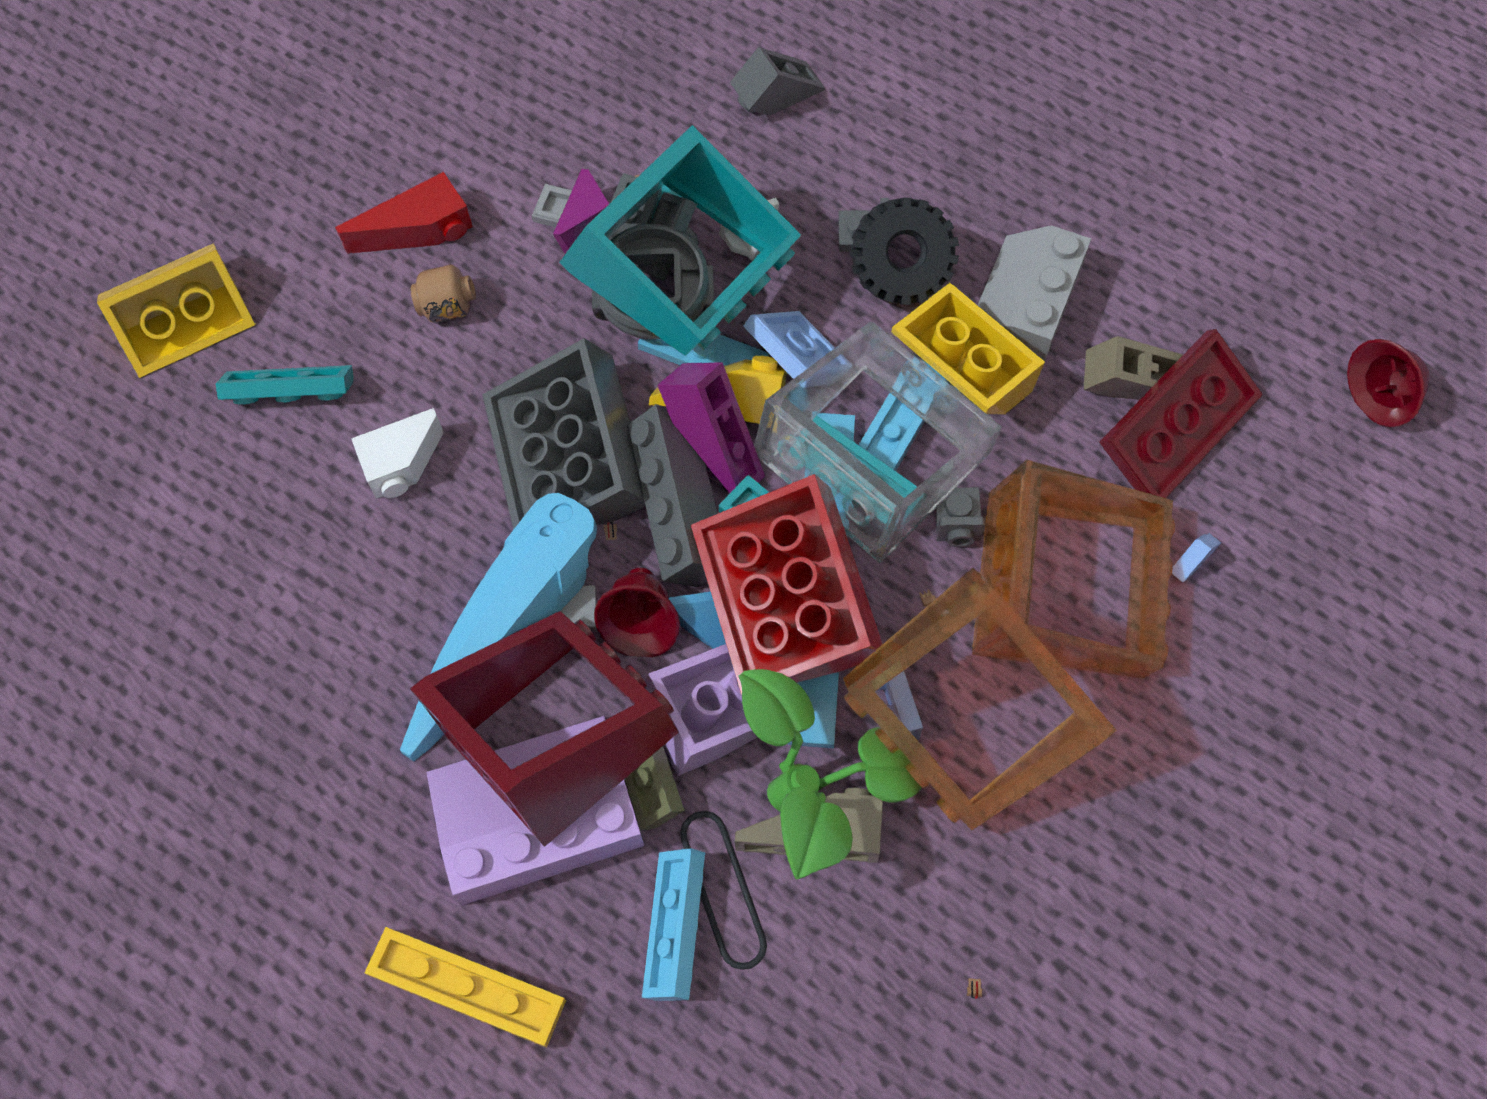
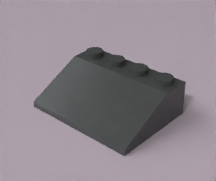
(566, 435)

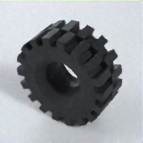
(872, 243)

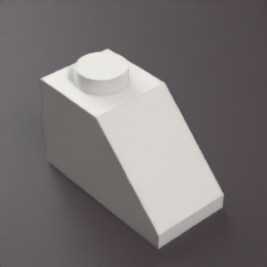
(398, 453)

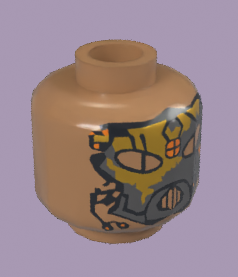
(442, 294)

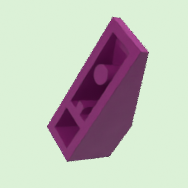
(711, 421)

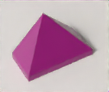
(581, 208)

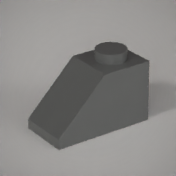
(774, 82)

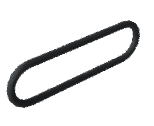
(762, 939)

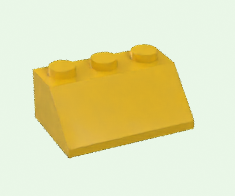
(175, 310)
(971, 350)

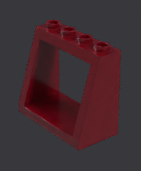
(574, 775)

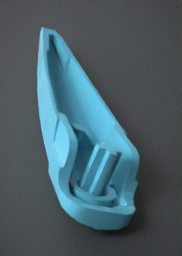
(527, 582)

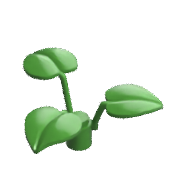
(813, 830)

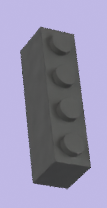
(674, 494)

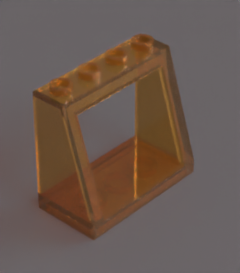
(1010, 557)
(927, 630)

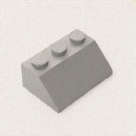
(1034, 284)

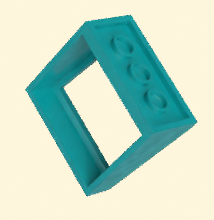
(707, 178)

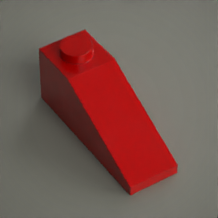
(412, 219)

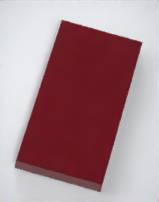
(1182, 417)

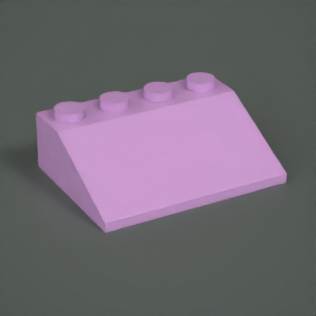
(490, 847)

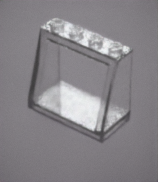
(867, 505)

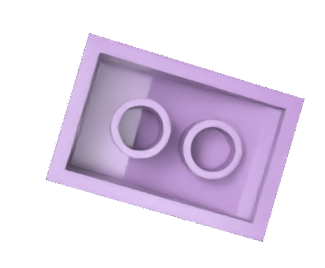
(705, 709)

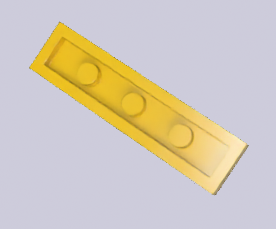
(466, 987)

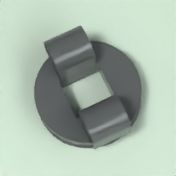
(662, 245)

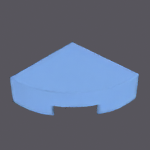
(1195, 556)

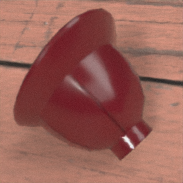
(1387, 382)
(637, 616)

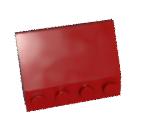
(787, 584)

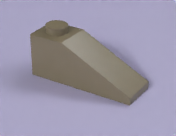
(1125, 367)
(863, 815)

